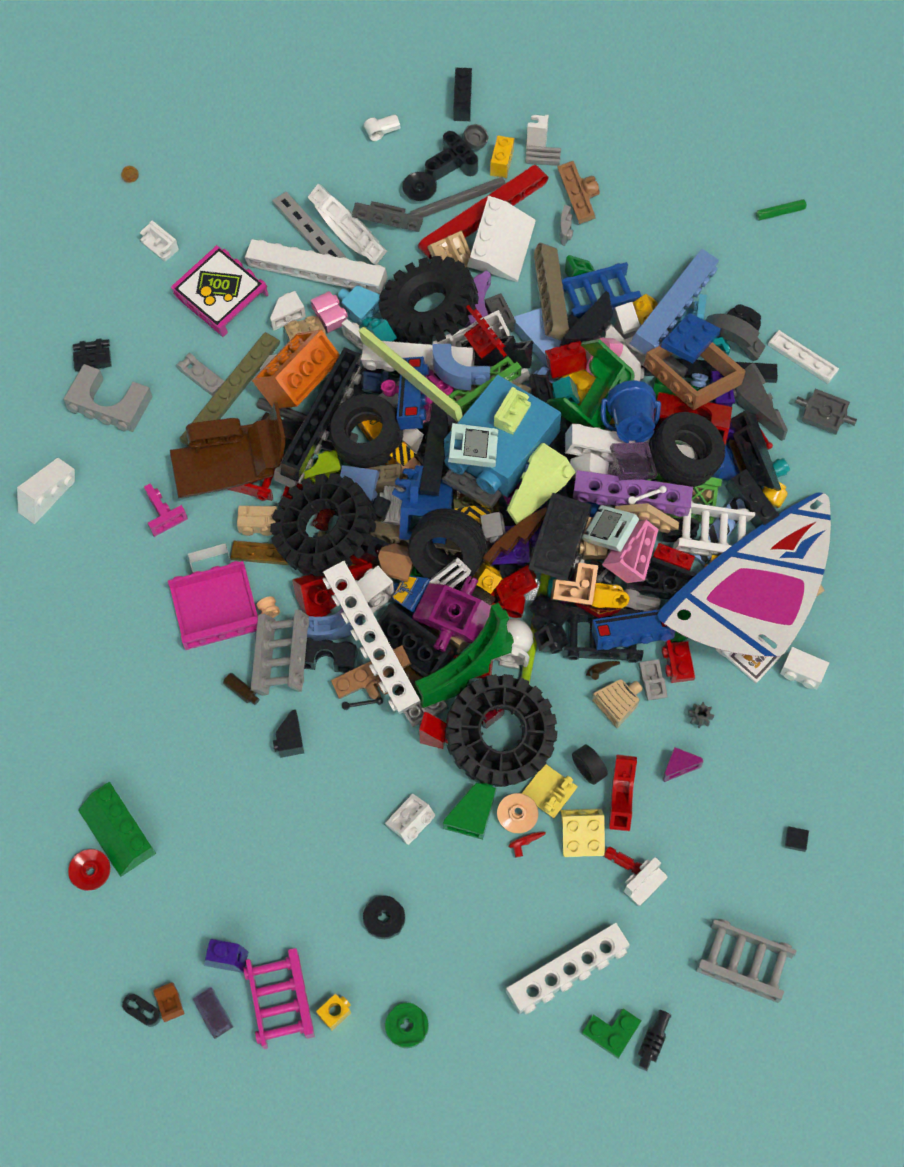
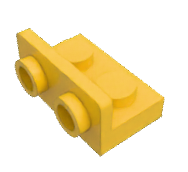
(644, 307)

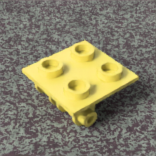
(550, 790)

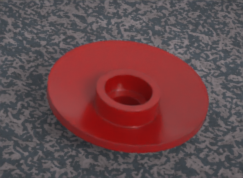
(83, 863)

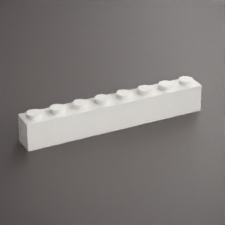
(315, 266)
(585, 440)

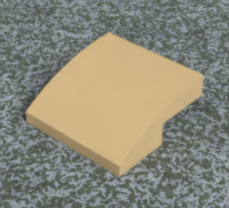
(452, 246)

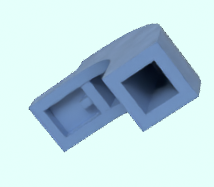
(454, 373)
(330, 627)

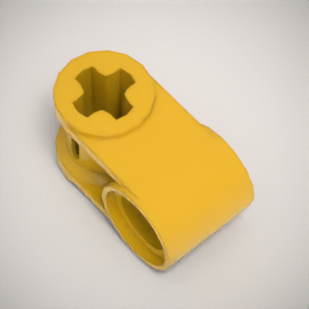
(609, 596)

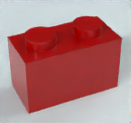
(566, 359)

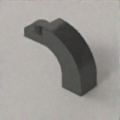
(738, 332)

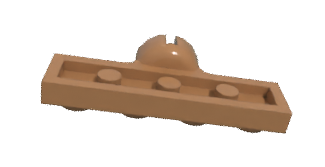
(579, 191)
(363, 677)

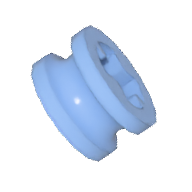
(699, 380)

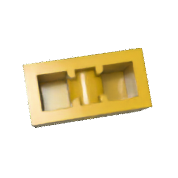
(502, 156)

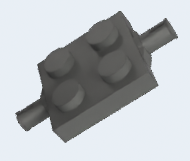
(825, 411)

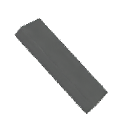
(468, 486)

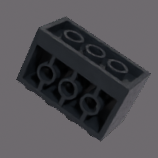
(560, 536)

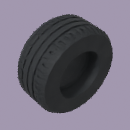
(361, 409)
(700, 435)
(450, 525)

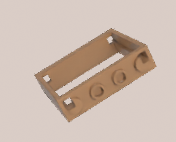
(731, 371)

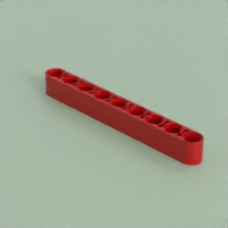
(470, 219)

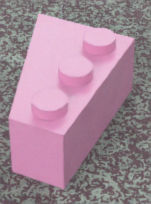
(634, 558)

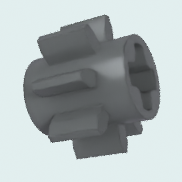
(701, 720)

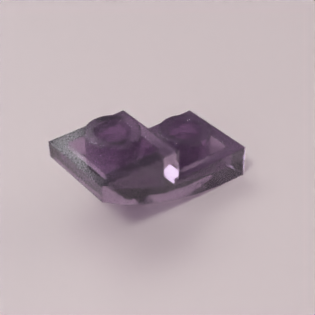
(213, 1013)

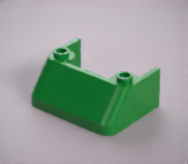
(609, 372)

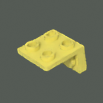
(583, 832)

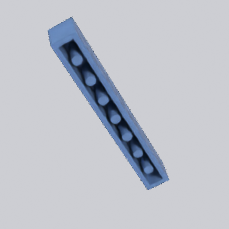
(673, 303)

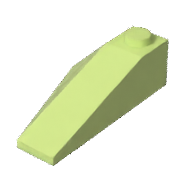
(545, 475)

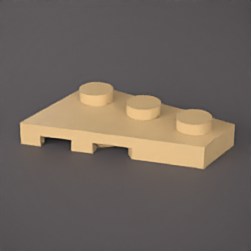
(653, 515)

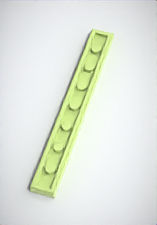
(411, 374)

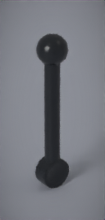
(345, 705)

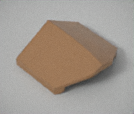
(396, 561)

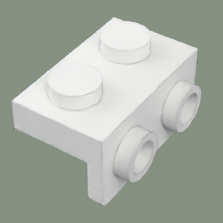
(646, 882)

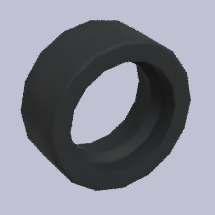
(589, 764)

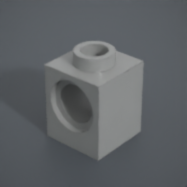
(493, 526)

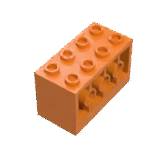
(297, 369)

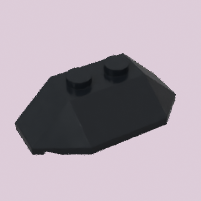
(592, 322)

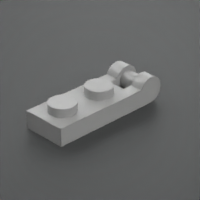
(200, 374)

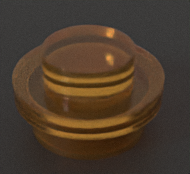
(129, 174)

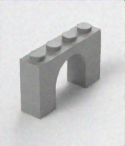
(123, 414)

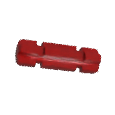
(623, 860)

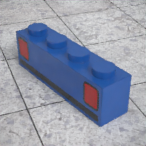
(410, 399)
(630, 630)

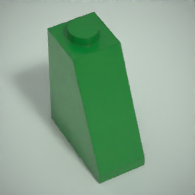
(472, 812)

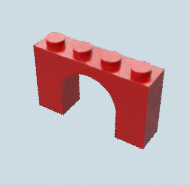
(717, 414)

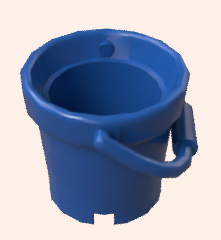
(632, 410)

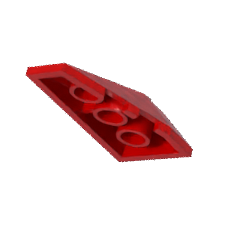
(315, 597)

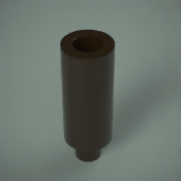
(240, 689)

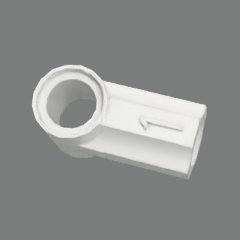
(377, 128)

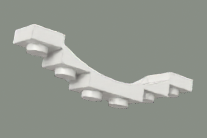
(345, 226)

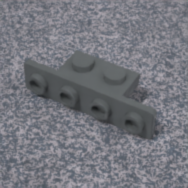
(387, 215)

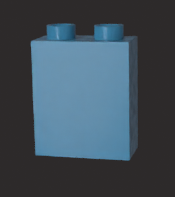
(538, 426)

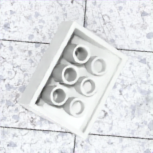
(501, 240)

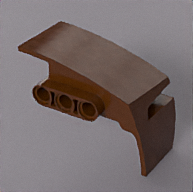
(228, 454)

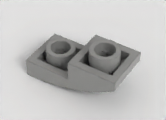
(565, 226)
(416, 713)

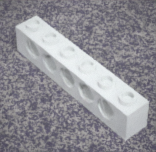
(611, 936)

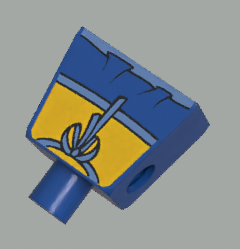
(410, 593)

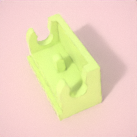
(512, 411)

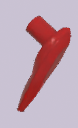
(526, 840)

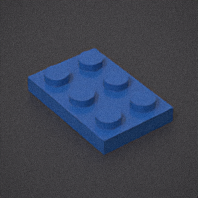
(690, 338)

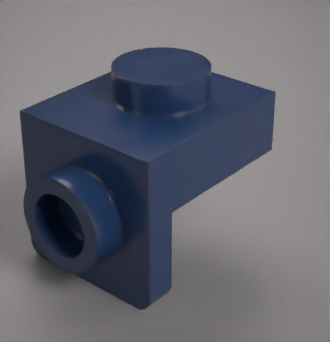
(372, 382)

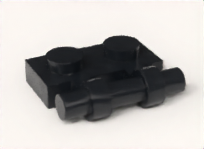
(95, 358)

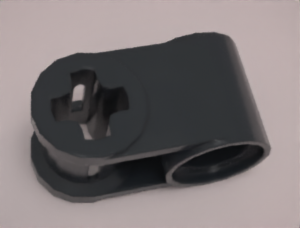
(674, 535)

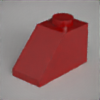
(432, 731)

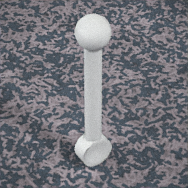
(632, 500)

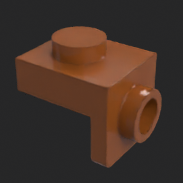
(169, 1002)

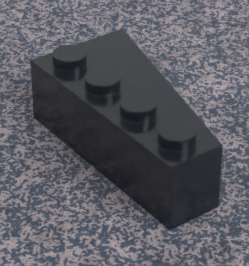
(662, 580)

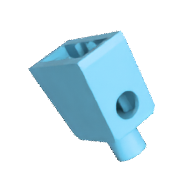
(359, 303)

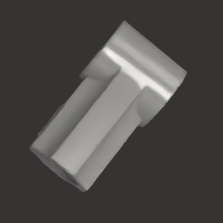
(641, 602)

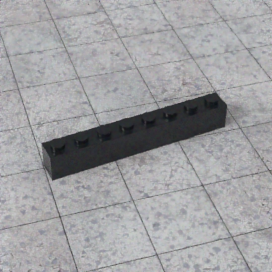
(320, 414)

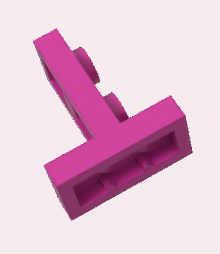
(167, 517)

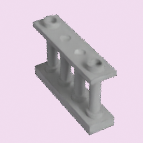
(264, 650)
(730, 973)

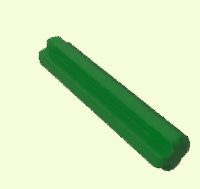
(781, 209)

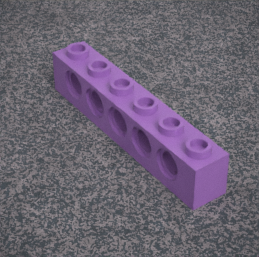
(604, 483)

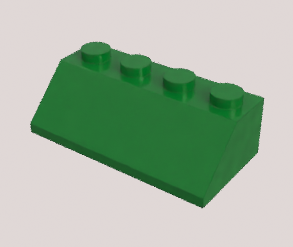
(115, 829)

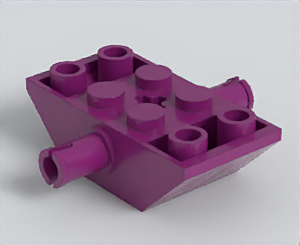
(439, 604)

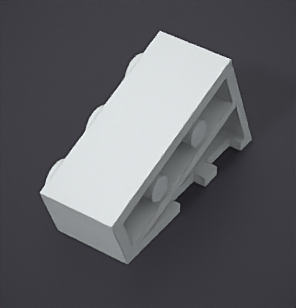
(44, 489)

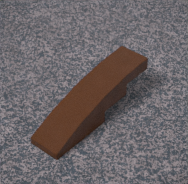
(521, 532)

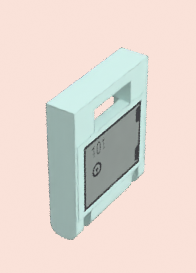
(478, 445)
(605, 526)

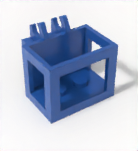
(419, 504)

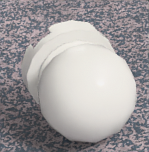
(522, 643)

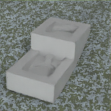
(652, 680)

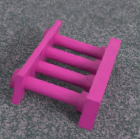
(300, 1004)

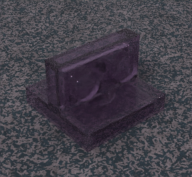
(632, 461)

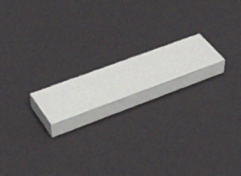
(803, 357)

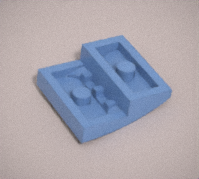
(365, 478)

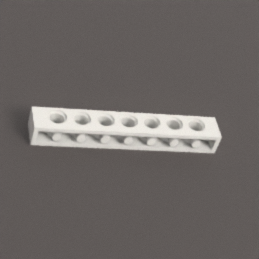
(341, 573)

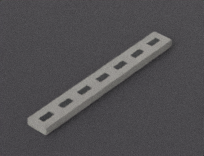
(306, 226)

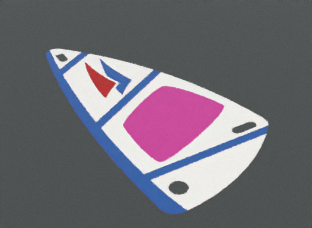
(758, 584)

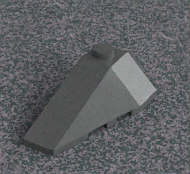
(753, 398)

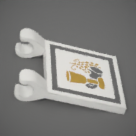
(752, 666)

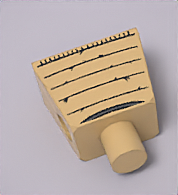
(618, 700)

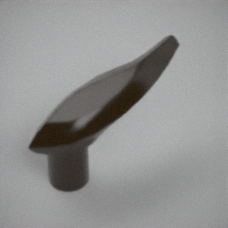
(600, 668)

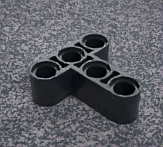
(454, 155)

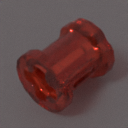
(322, 519)

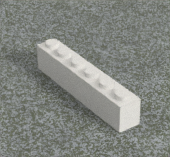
(371, 361)

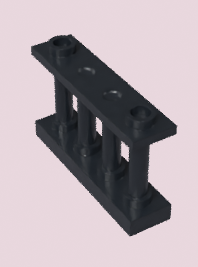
(573, 652)

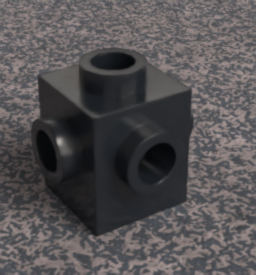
(551, 639)

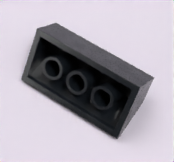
(415, 638)

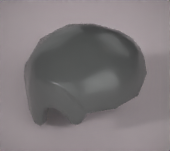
(475, 136)

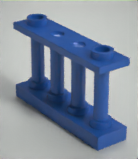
(602, 275)

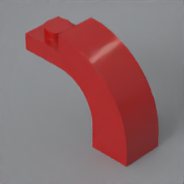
(622, 793)

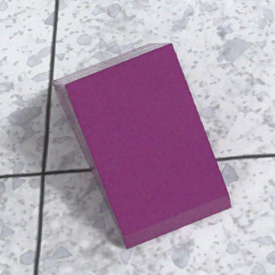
(681, 763)

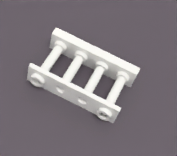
(703, 546)

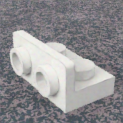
(351, 332)
(410, 818)

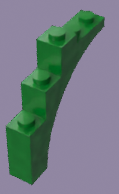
(473, 662)

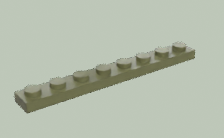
(236, 381)

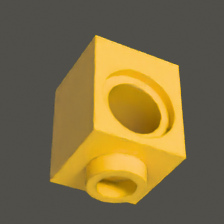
(487, 577)
(333, 1021)

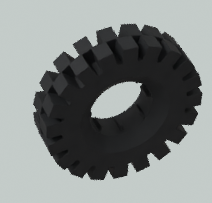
(408, 288)
(346, 537)
(465, 733)

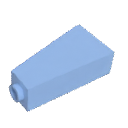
(531, 327)

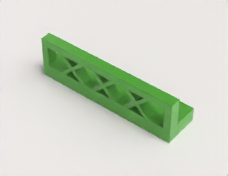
(509, 374)

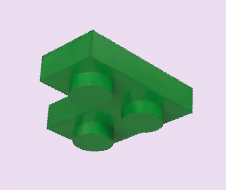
(614, 1037)

